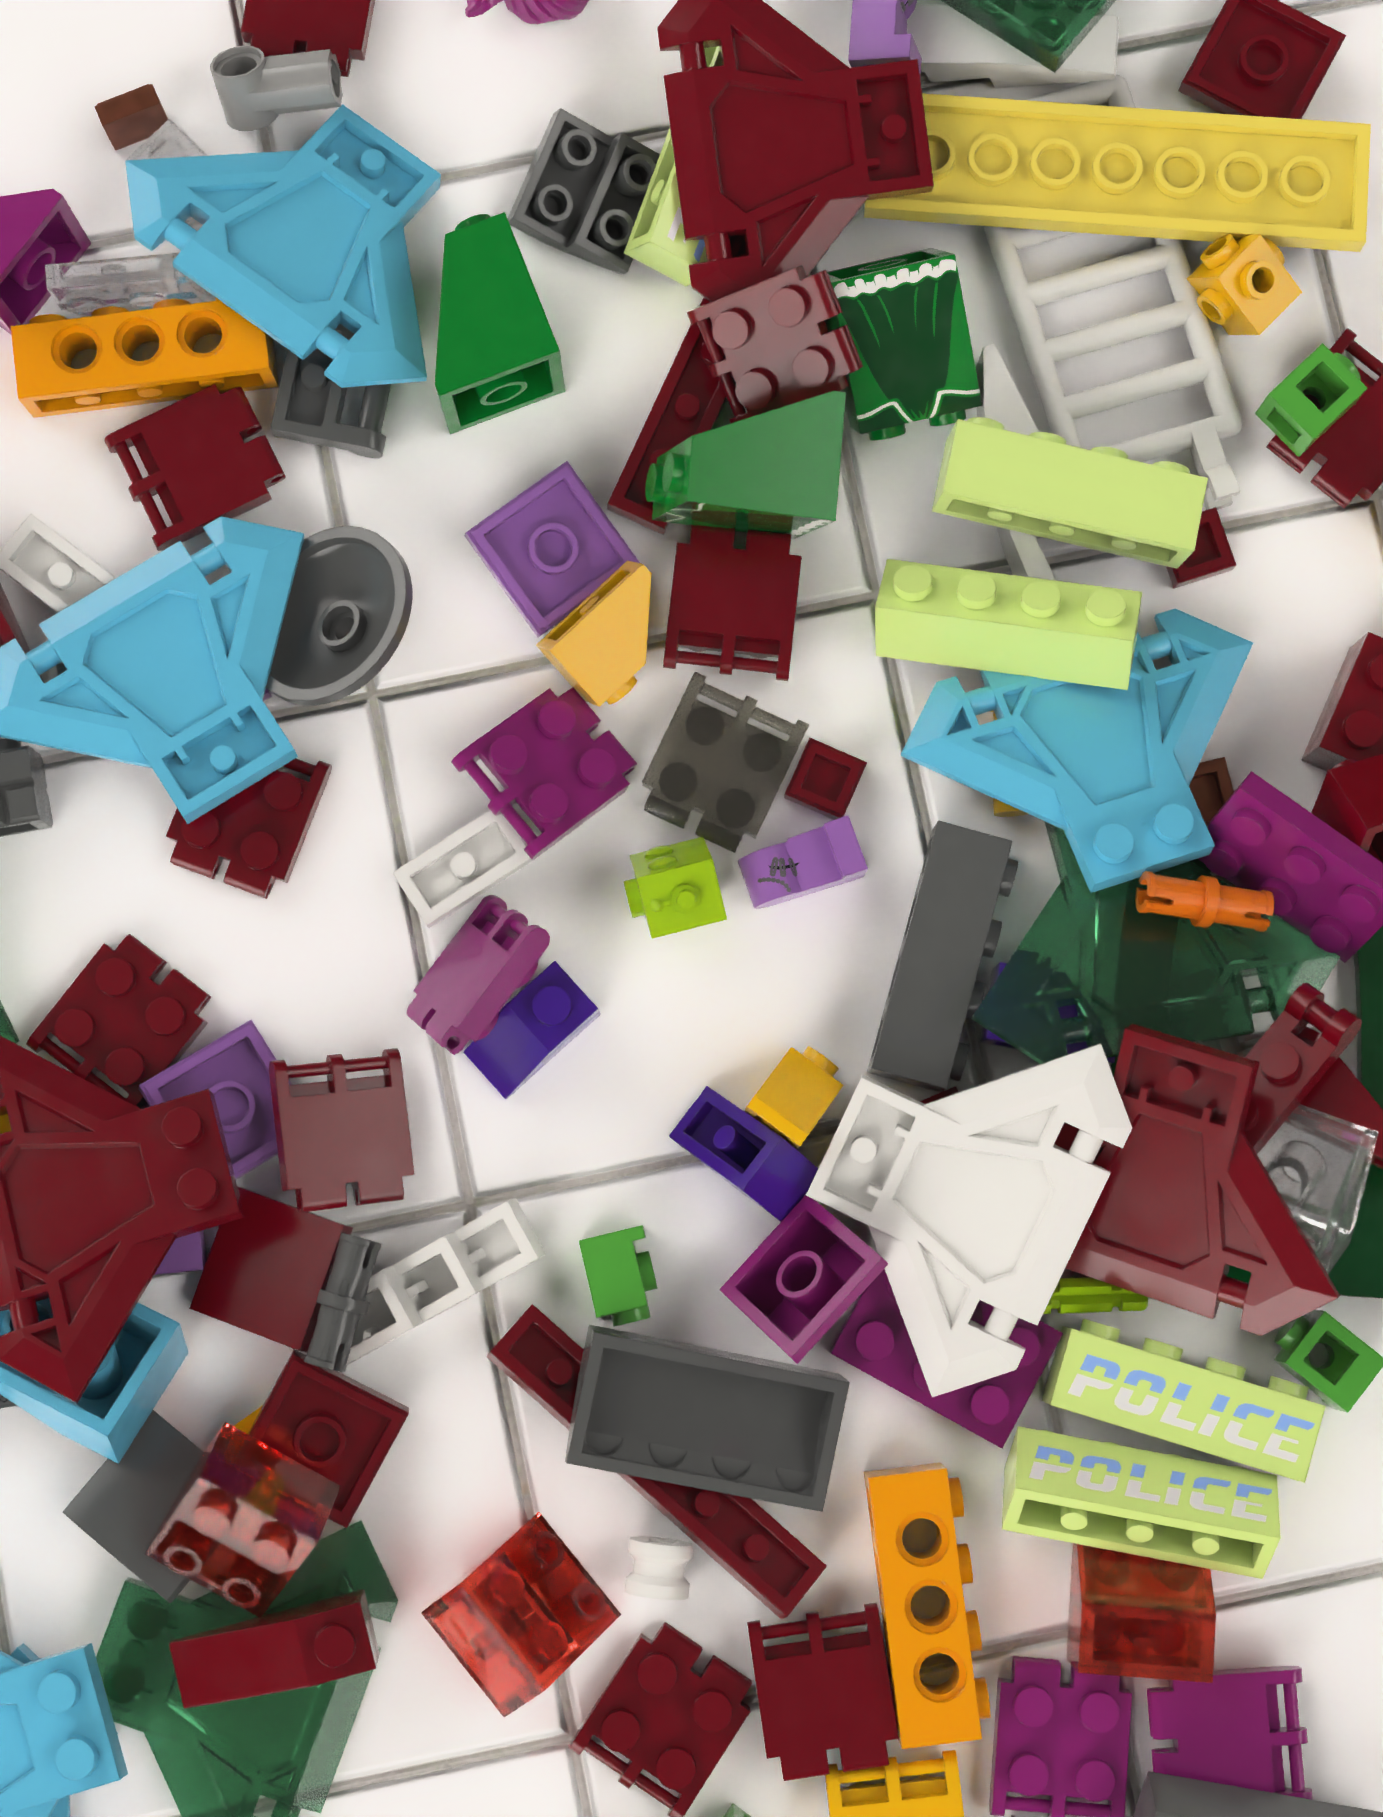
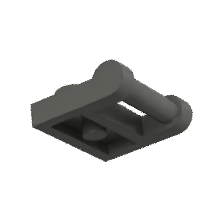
(312, 407)

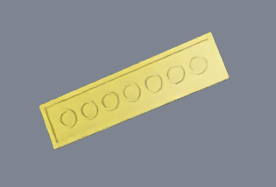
(1141, 173)

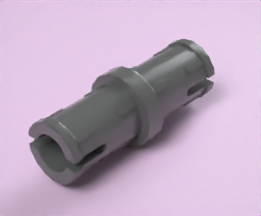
(342, 1302)

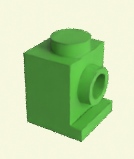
(1293, 416)
(619, 1275)
(1349, 1364)

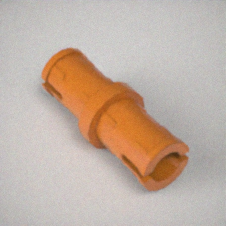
(1204, 901)

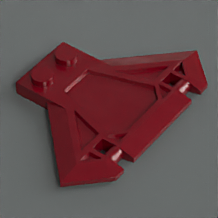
(781, 139)
(1194, 1193)
(93, 1208)

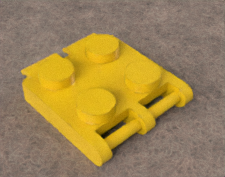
(895, 1798)

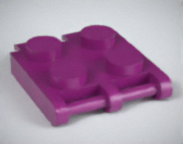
(549, 767)
(477, 974)
(1231, 1729)
(1060, 1741)

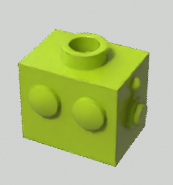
(675, 888)

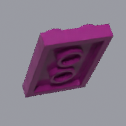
(1313, 871)
(880, 1345)

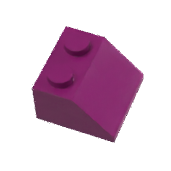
(34, 232)
(803, 1278)

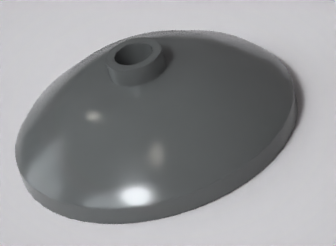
(341, 616)

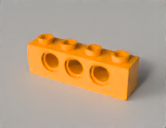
(114, 379)
(925, 1711)

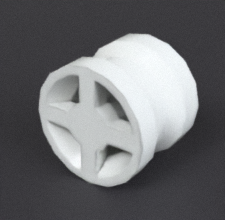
(659, 1568)

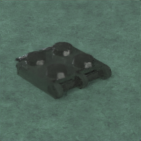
(720, 765)

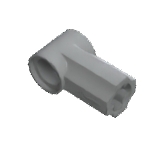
(260, 87)

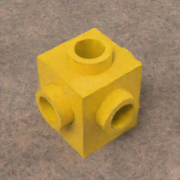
(1243, 284)

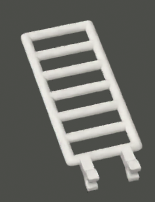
(1041, 353)

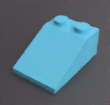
(120, 1392)

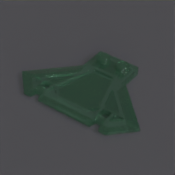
(1139, 970)
(263, 1745)

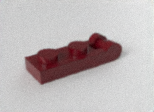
(1289, 1064)

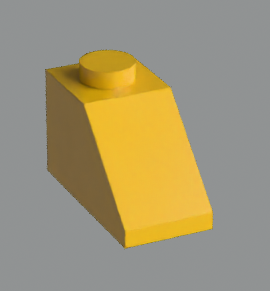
(604, 637)
(796, 1095)

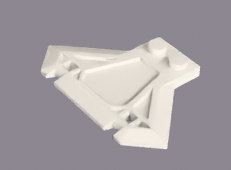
(975, 1201)

